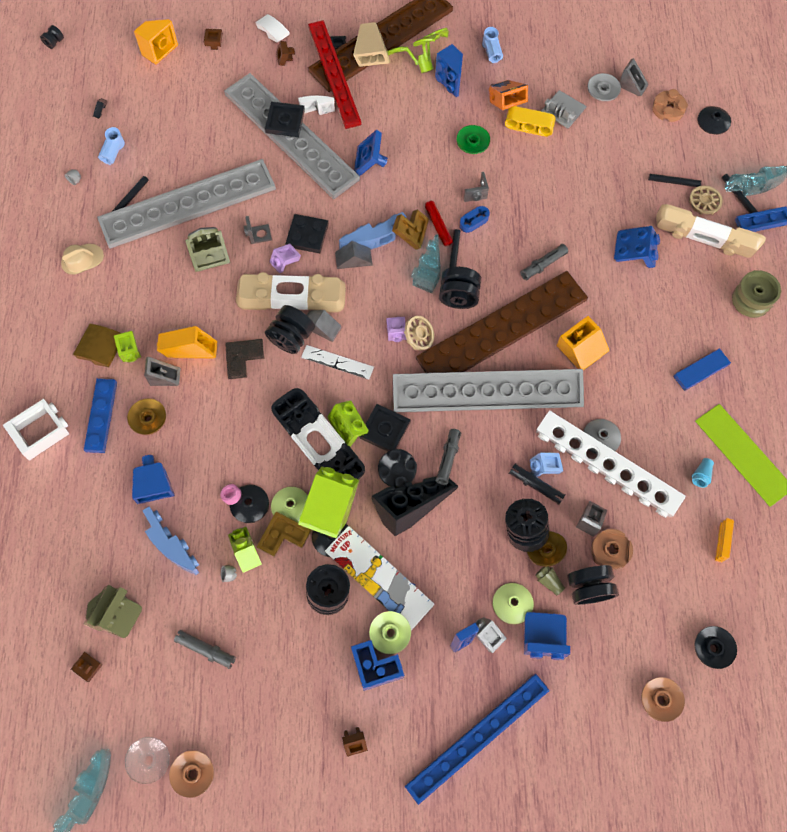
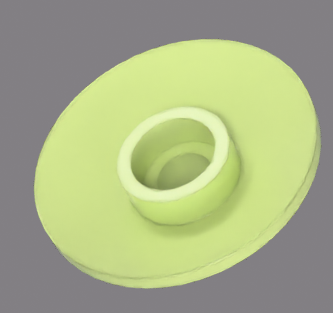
(287, 494)
(503, 607)
(379, 629)

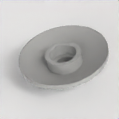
(604, 87)
(613, 434)

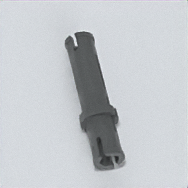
(538, 265)
(450, 449)
(213, 653)

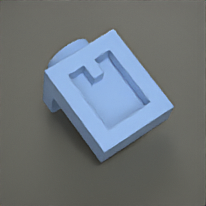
(546, 464)

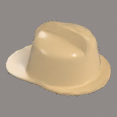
(81, 258)

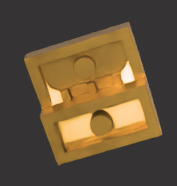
(97, 345)

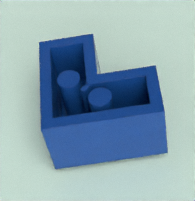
(374, 672)

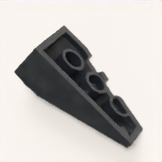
(408, 504)

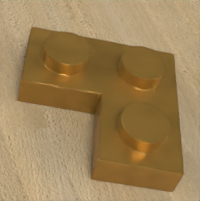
(413, 230)
(280, 529)

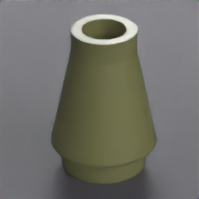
(550, 580)

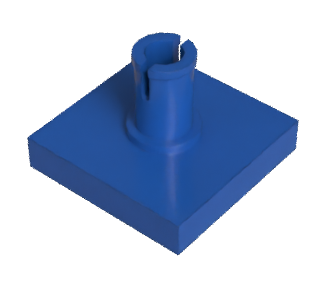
(368, 153)

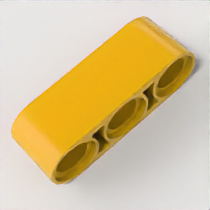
(530, 121)

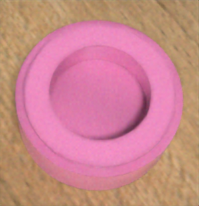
(230, 494)

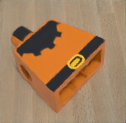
(502, 94)

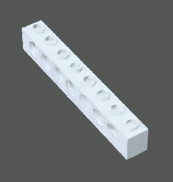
(672, 497)

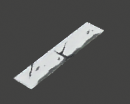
(337, 362)

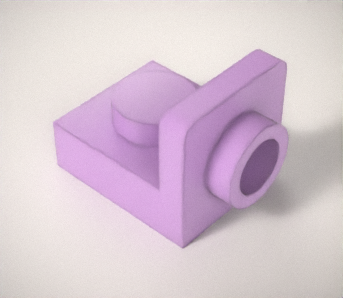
(284, 256)
(396, 329)

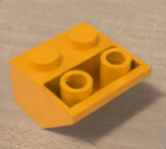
(583, 343)

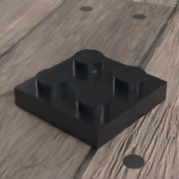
(284, 119)
(307, 233)
(385, 428)

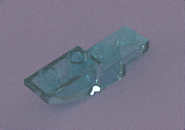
(759, 182)
(90, 786)

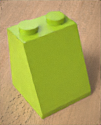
(329, 502)

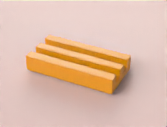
(724, 540)

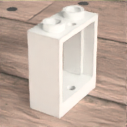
(29, 416)

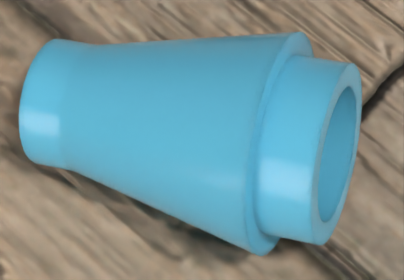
(703, 474)

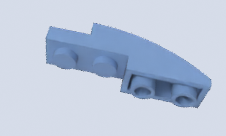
(372, 237)
(169, 546)

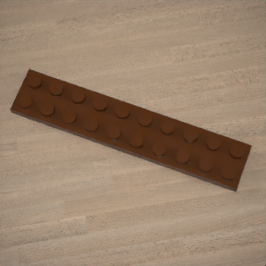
(395, 31)
(504, 326)

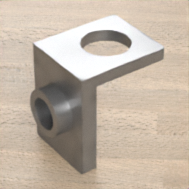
(477, 193)
(252, 232)

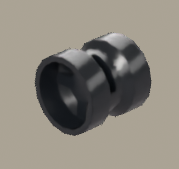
(51, 37)

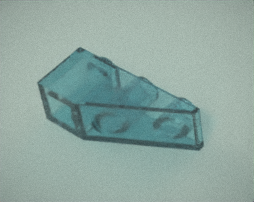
(428, 271)

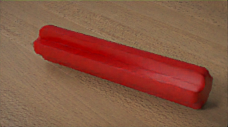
(438, 223)

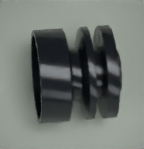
(289, 329)
(527, 525)
(325, 578)

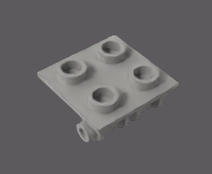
(564, 108)

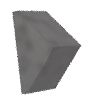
(633, 79)
(353, 256)
(324, 324)
(161, 373)
(592, 519)

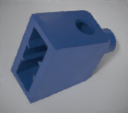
(150, 481)

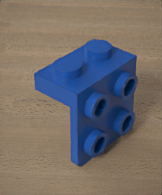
(637, 244)
(545, 636)

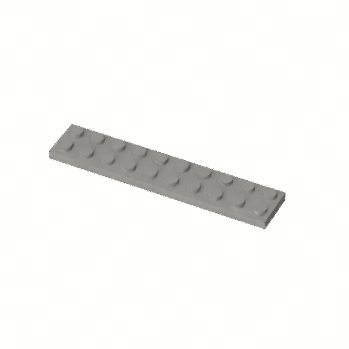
(306, 150)
(186, 203)
(488, 390)

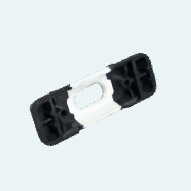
(299, 418)

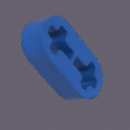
(472, 217)

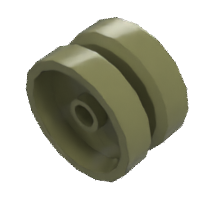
(756, 293)

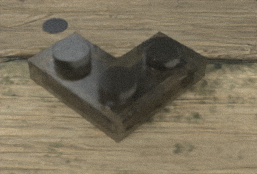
(238, 353)

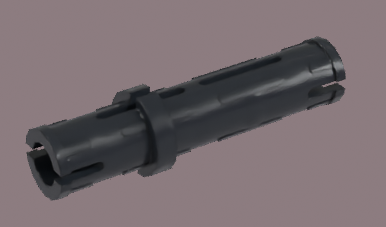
(537, 484)

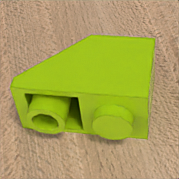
(244, 549)

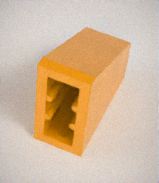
(187, 343)

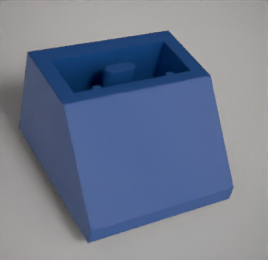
(449, 68)

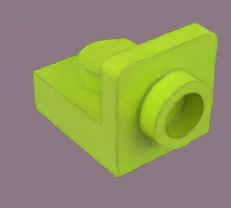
(127, 346)

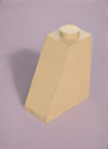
(370, 46)

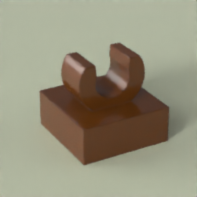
(213, 38)
(284, 53)
(86, 667)
(354, 743)

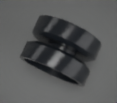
(460, 287)
(593, 585)

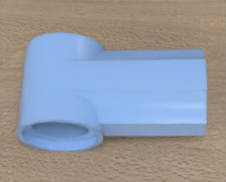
(492, 45)
(111, 146)

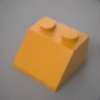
(156, 39)

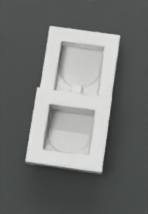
(273, 28)
(322, 104)

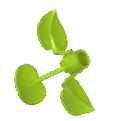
(424, 60)

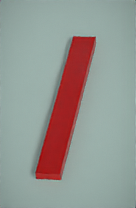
(334, 75)

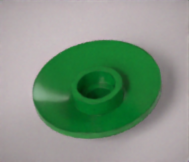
(473, 139)

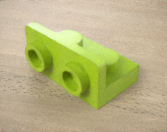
(347, 422)

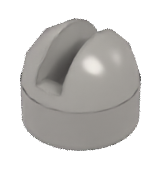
(73, 176)
(228, 573)

